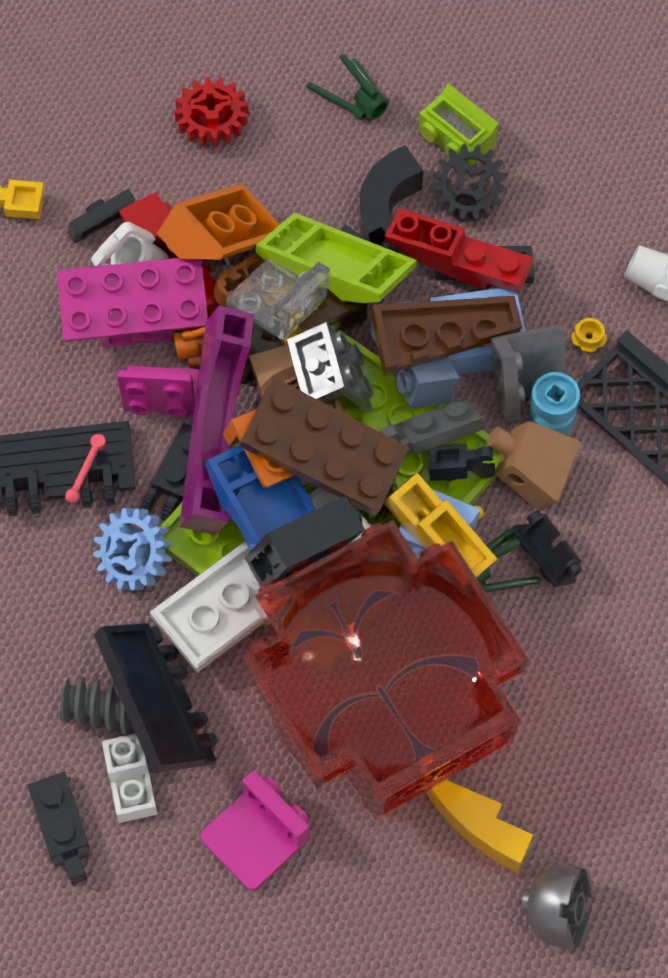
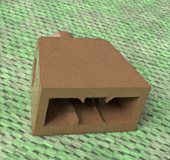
(534, 461)

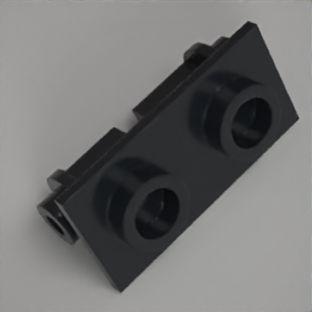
(556, 563)

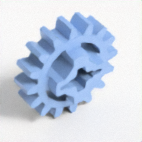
(135, 550)

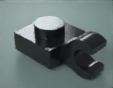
(455, 461)

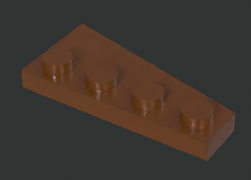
(436, 329)

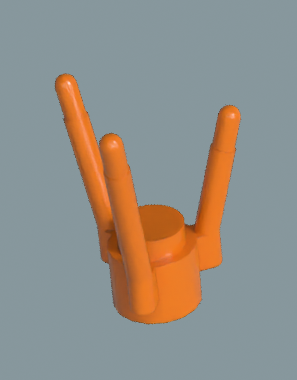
(190, 345)

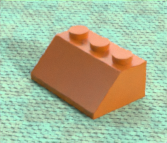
(217, 224)

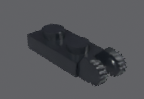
(170, 475)

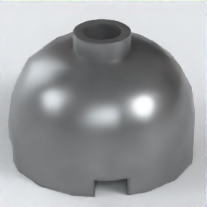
(558, 905)

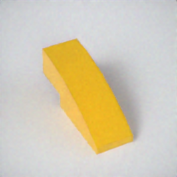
(437, 522)
(478, 823)

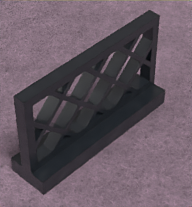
(652, 372)

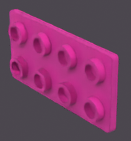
(132, 301)

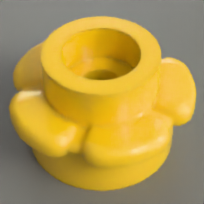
(591, 327)

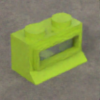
(457, 121)

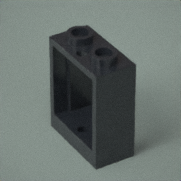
(304, 540)

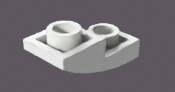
(129, 778)

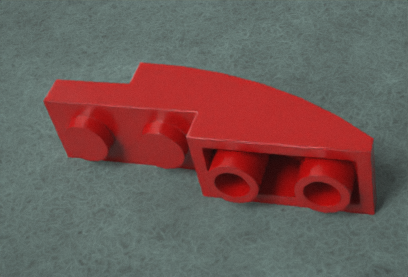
(456, 255)

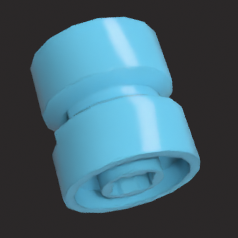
(554, 402)

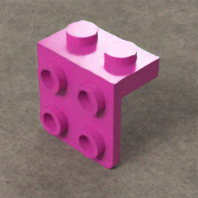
(257, 832)

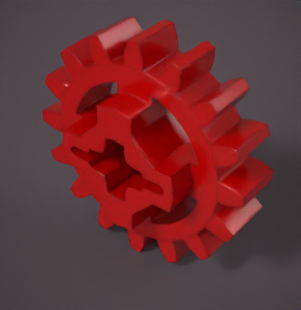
(211, 112)

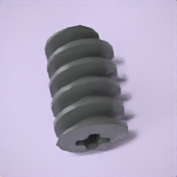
(94, 704)

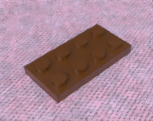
(324, 446)

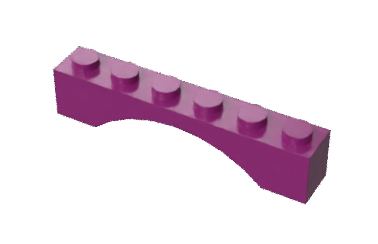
(221, 369)

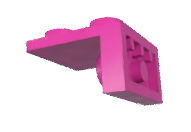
(158, 390)

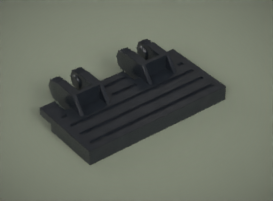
(55, 459)
(155, 697)

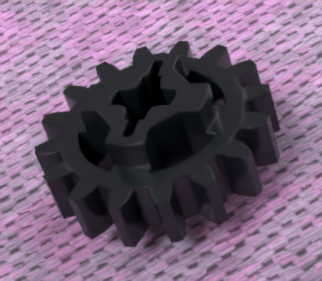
(461, 168)

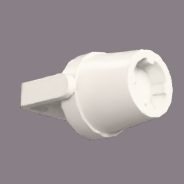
(128, 245)
(649, 271)

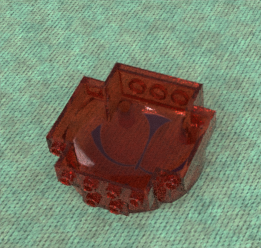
(385, 667)

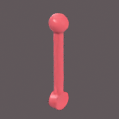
(98, 443)

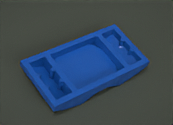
(249, 504)

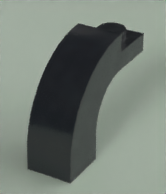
(386, 185)

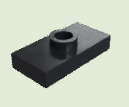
(99, 215)

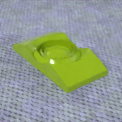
(357, 267)

